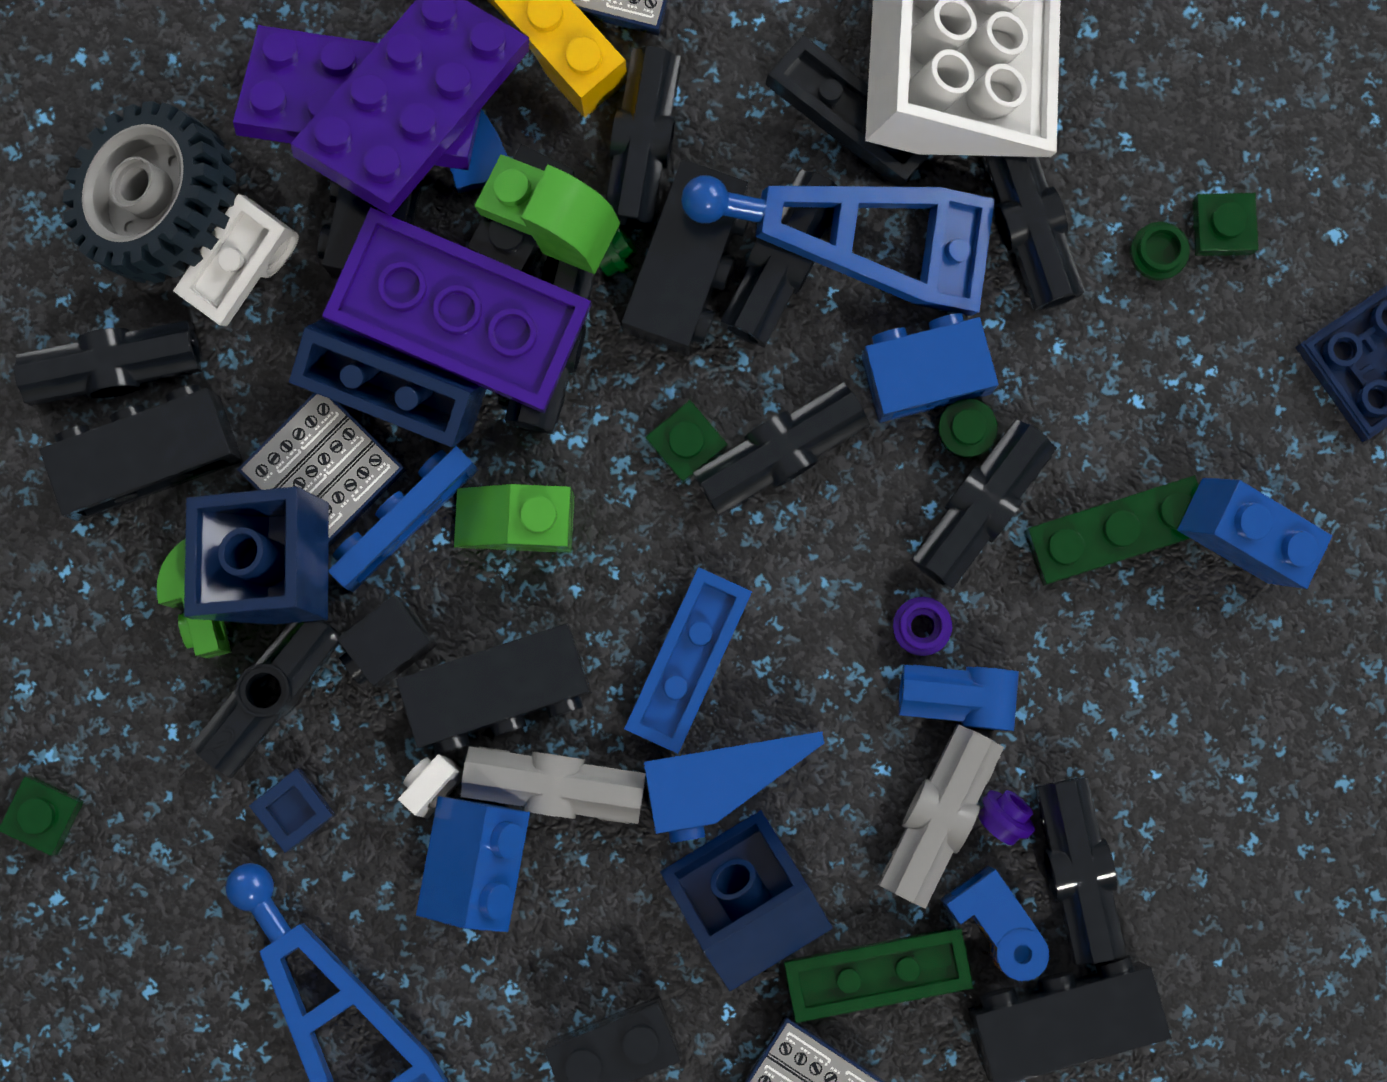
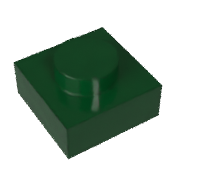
(1225, 224)
(686, 441)
(41, 815)

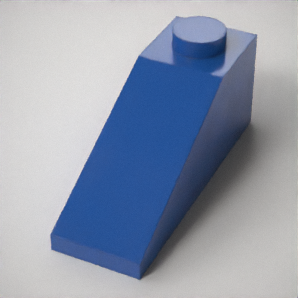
(710, 784)

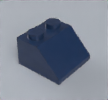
(257, 557)
(745, 900)

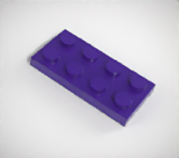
(295, 76)
(410, 100)
(457, 310)

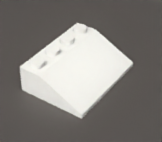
(964, 77)

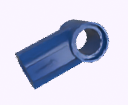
(974, 697)

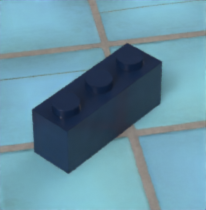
(386, 383)

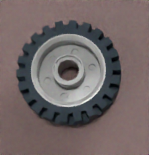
(149, 192)

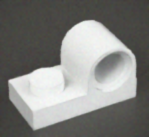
(248, 248)

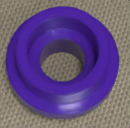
(935, 613)
(1006, 816)

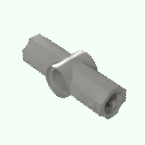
(553, 785)
(941, 816)

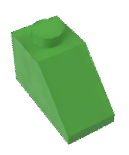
(515, 518)

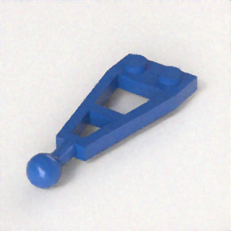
(953, 245)
(251, 889)

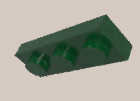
(1111, 531)
(878, 974)

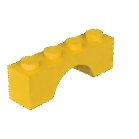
(568, 49)

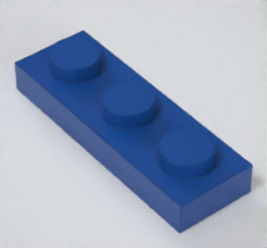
(401, 517)
(688, 660)

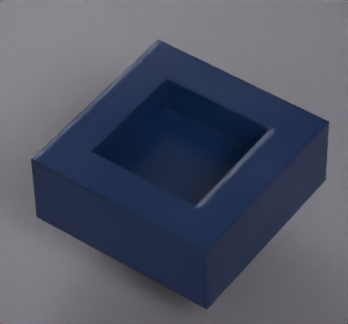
(292, 810)

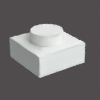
(428, 782)

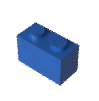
(928, 367)
(1254, 532)
(472, 864)

